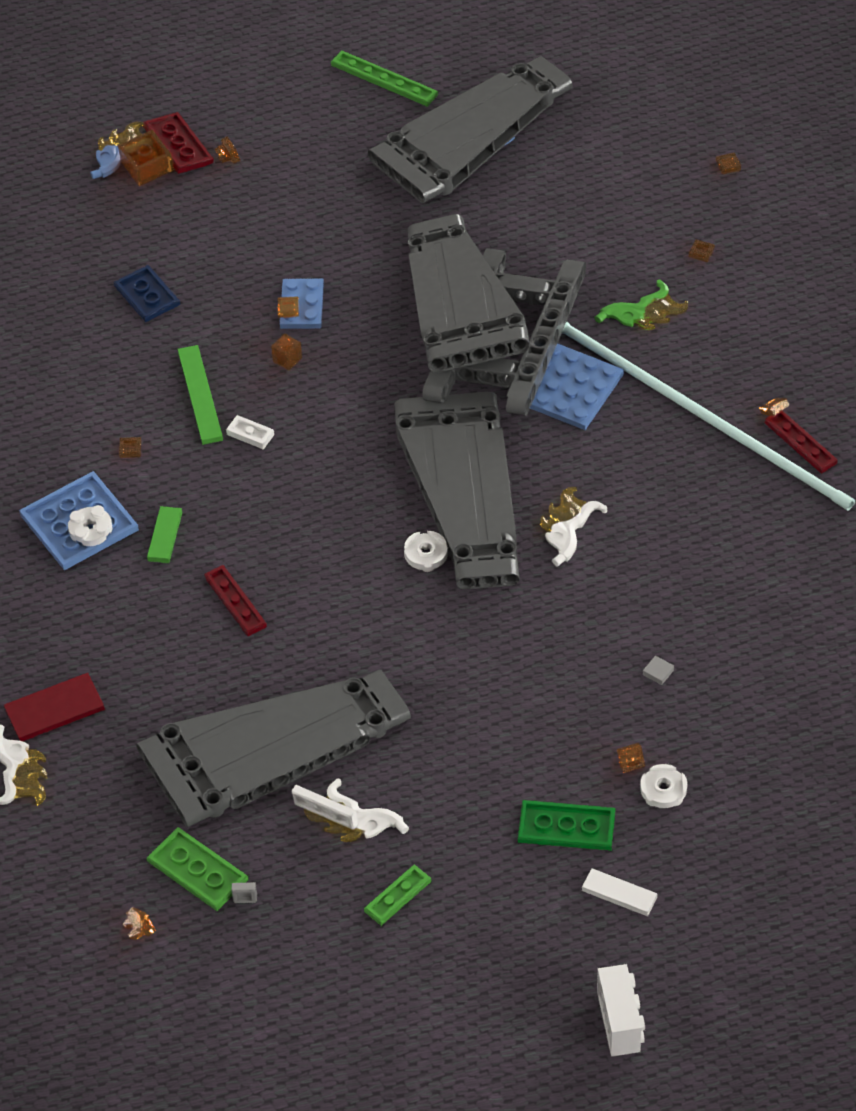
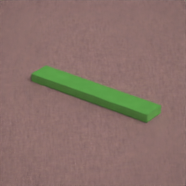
(384, 78)
(200, 395)

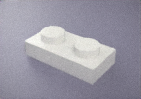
(250, 432)

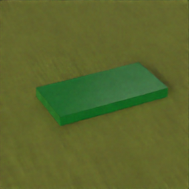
(566, 825)

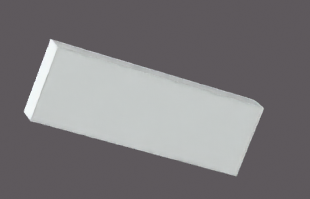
(325, 807)
(619, 892)

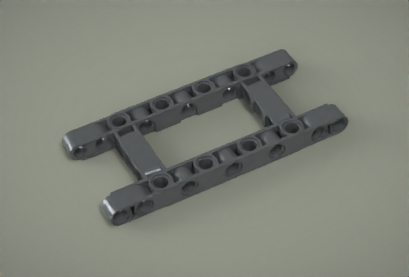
(525, 375)

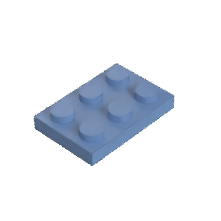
(310, 303)

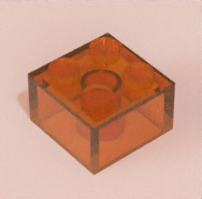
(145, 157)

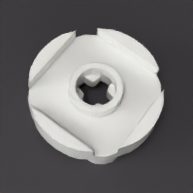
(90, 515)
(430, 560)
(663, 797)

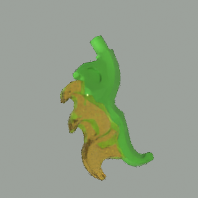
(649, 309)

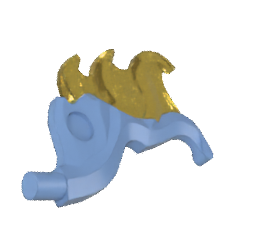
(108, 155)

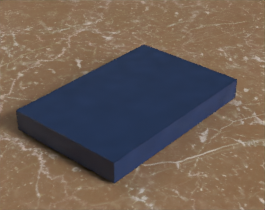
(147, 293)

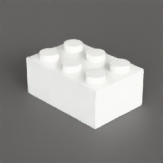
(620, 1010)

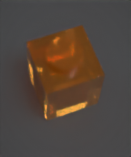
(286, 352)

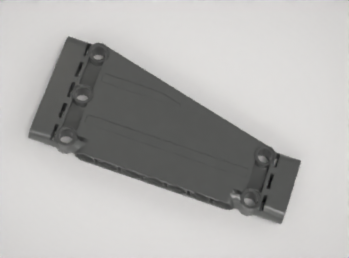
(462, 134)
(459, 299)
(464, 478)
(267, 743)

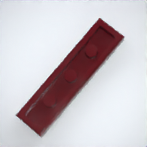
(801, 441)
(235, 600)

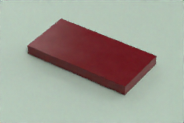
(181, 141)
(54, 707)

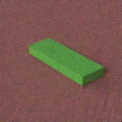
(164, 534)
(397, 895)

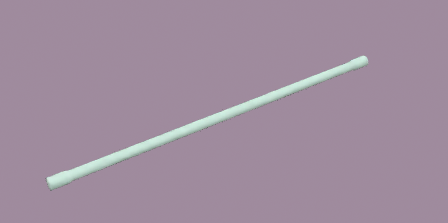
(835, 495)

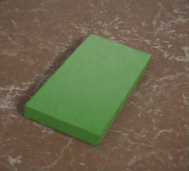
(196, 868)

